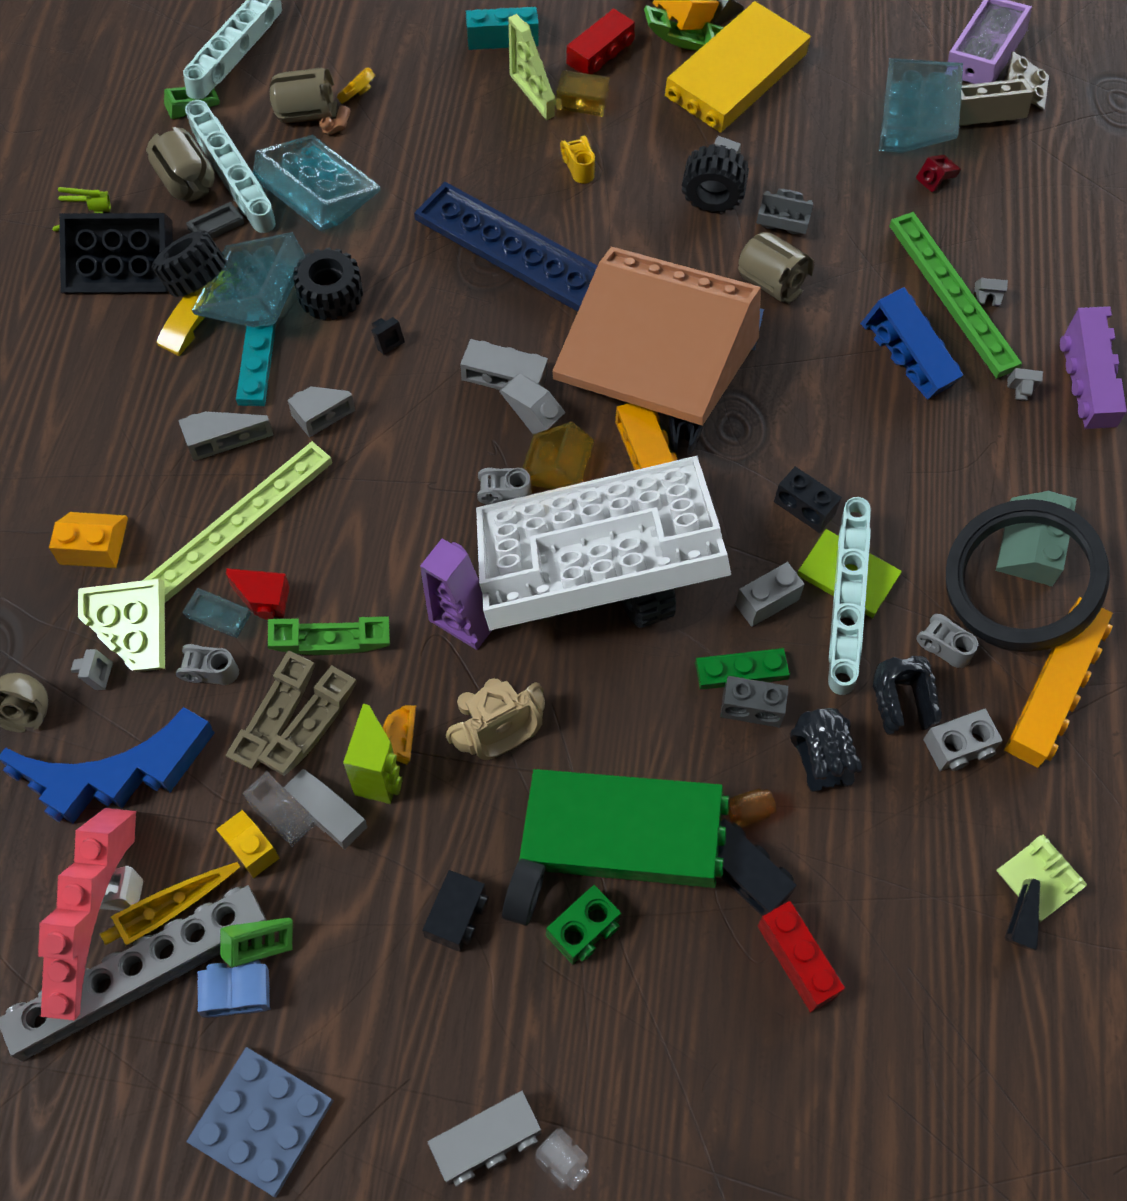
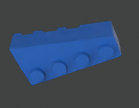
(912, 343)

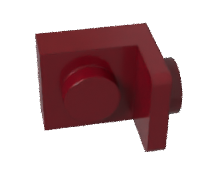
(935, 170)

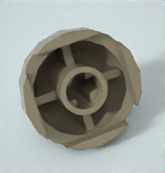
(21, 702)

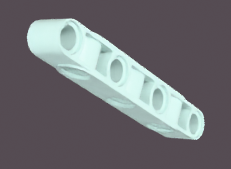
(229, 46)
(230, 166)
(849, 595)

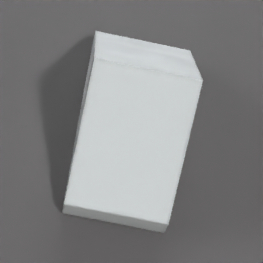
(122, 889)

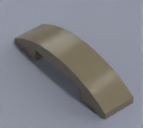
(275, 710)
(311, 723)

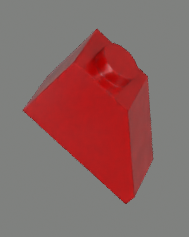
(261, 591)

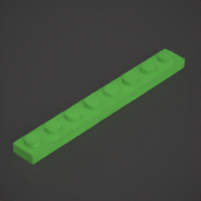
(955, 295)

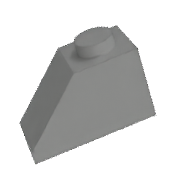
(532, 403)
(319, 408)

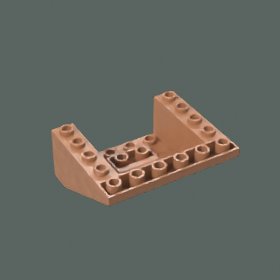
(660, 335)

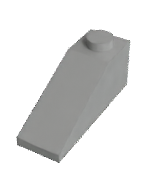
(218, 432)

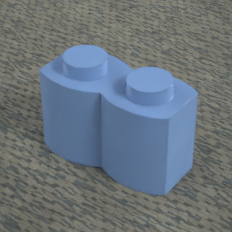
(233, 990)

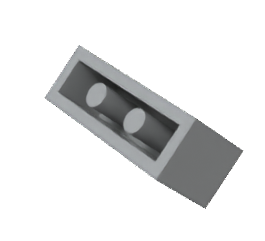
(497, 365)
(485, 1139)

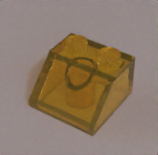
(558, 456)

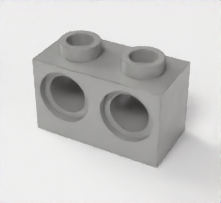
(959, 734)

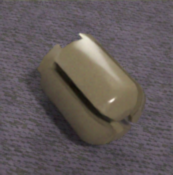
(303, 95)
(180, 164)
(775, 266)

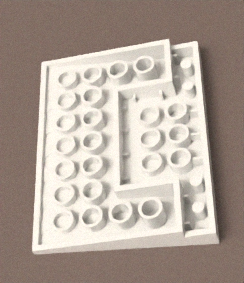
(598, 543)

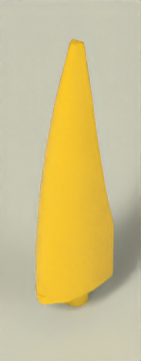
(163, 905)

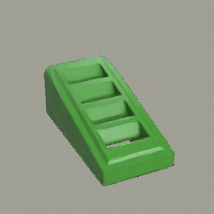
(176, 100)
(235, 938)

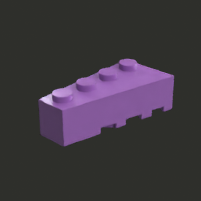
(1094, 368)
(454, 593)

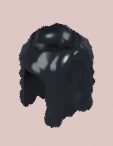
(914, 672)
(826, 748)

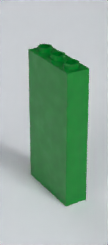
(625, 827)

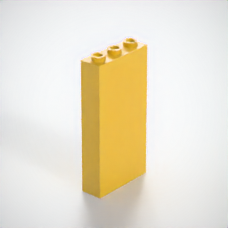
(737, 66)

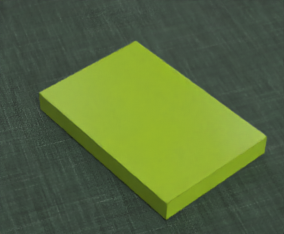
(821, 569)

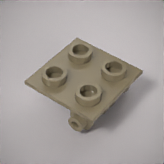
(1037, 78)

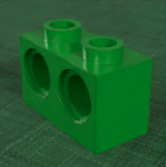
(577, 920)

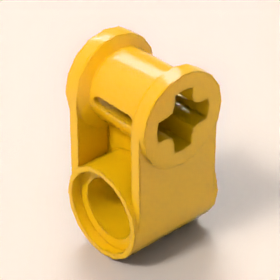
(579, 159)

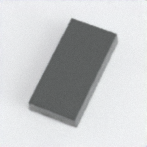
(217, 221)

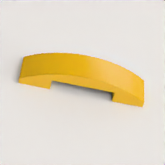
(180, 325)

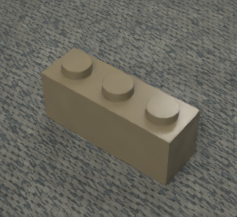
(995, 101)

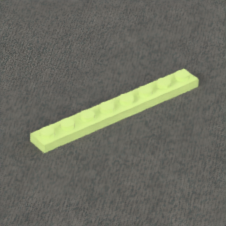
(240, 519)

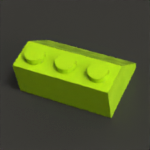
(371, 760)

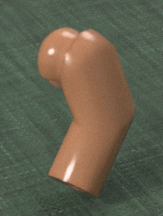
(335, 125)

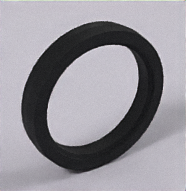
(1028, 512)

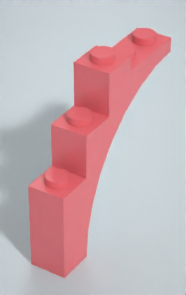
(81, 888)

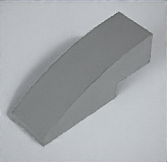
(327, 808)

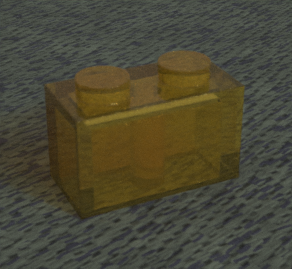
(582, 93)

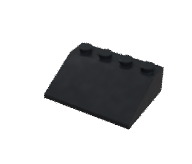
(112, 251)

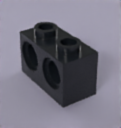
(807, 499)

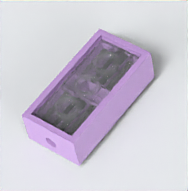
(990, 39)

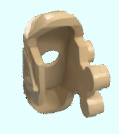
(494, 723)

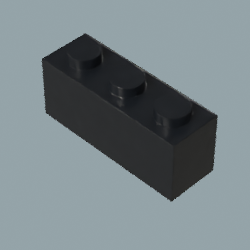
(752, 873)

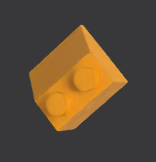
(88, 539)

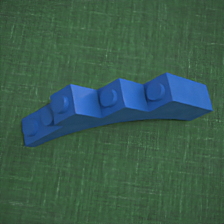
(156, 762)

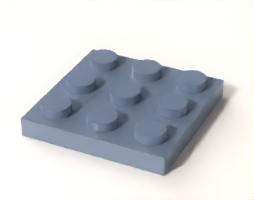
(260, 1122)

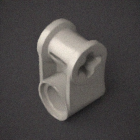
(502, 484)
(947, 640)
(201, 665)

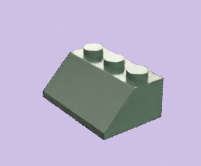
(1035, 549)

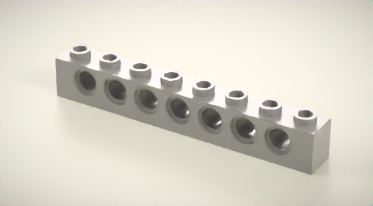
(19, 1021)

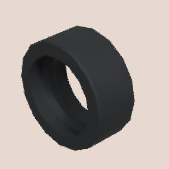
(523, 892)

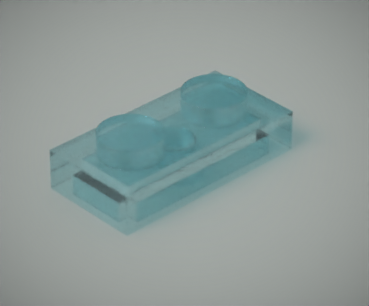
(217, 613)

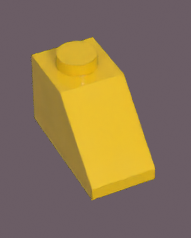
(248, 843)

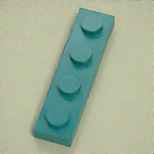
(255, 365)

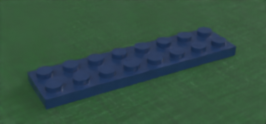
(508, 244)

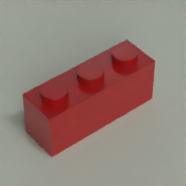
(600, 42)
(800, 956)

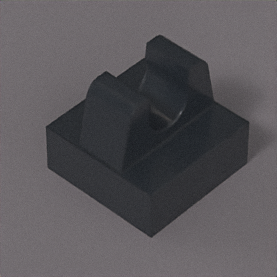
(387, 334)

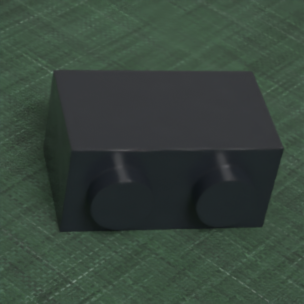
(455, 911)

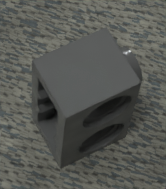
(754, 701)

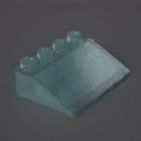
(920, 104)
(313, 180)
(252, 282)

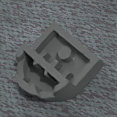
(785, 211)

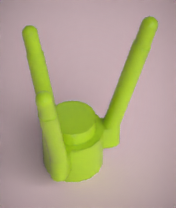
(96, 200)

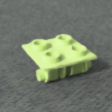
(1043, 862)

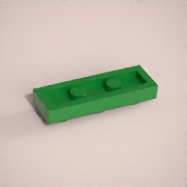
(755, 665)

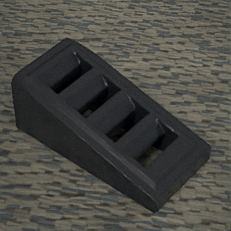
(1025, 917)

